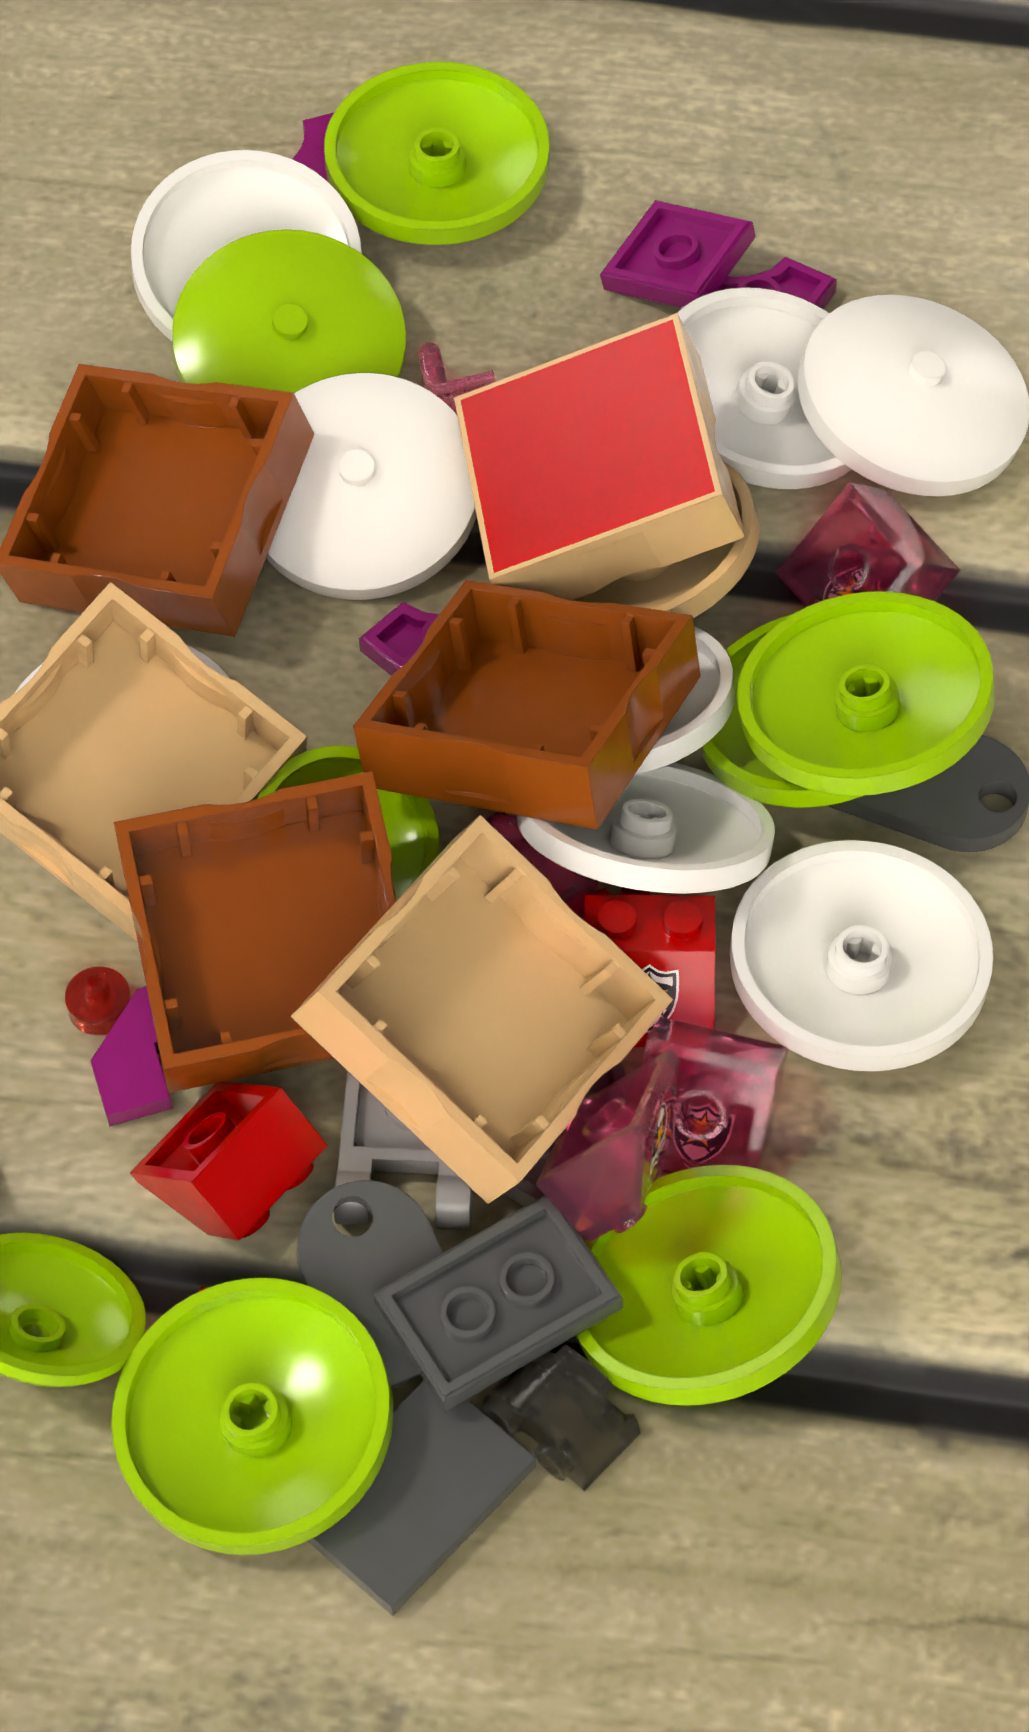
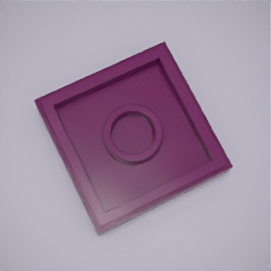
(677, 254)

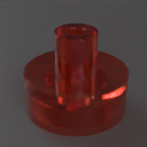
(96, 999)

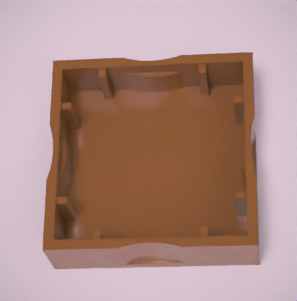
(159, 494)
(529, 703)
(248, 917)

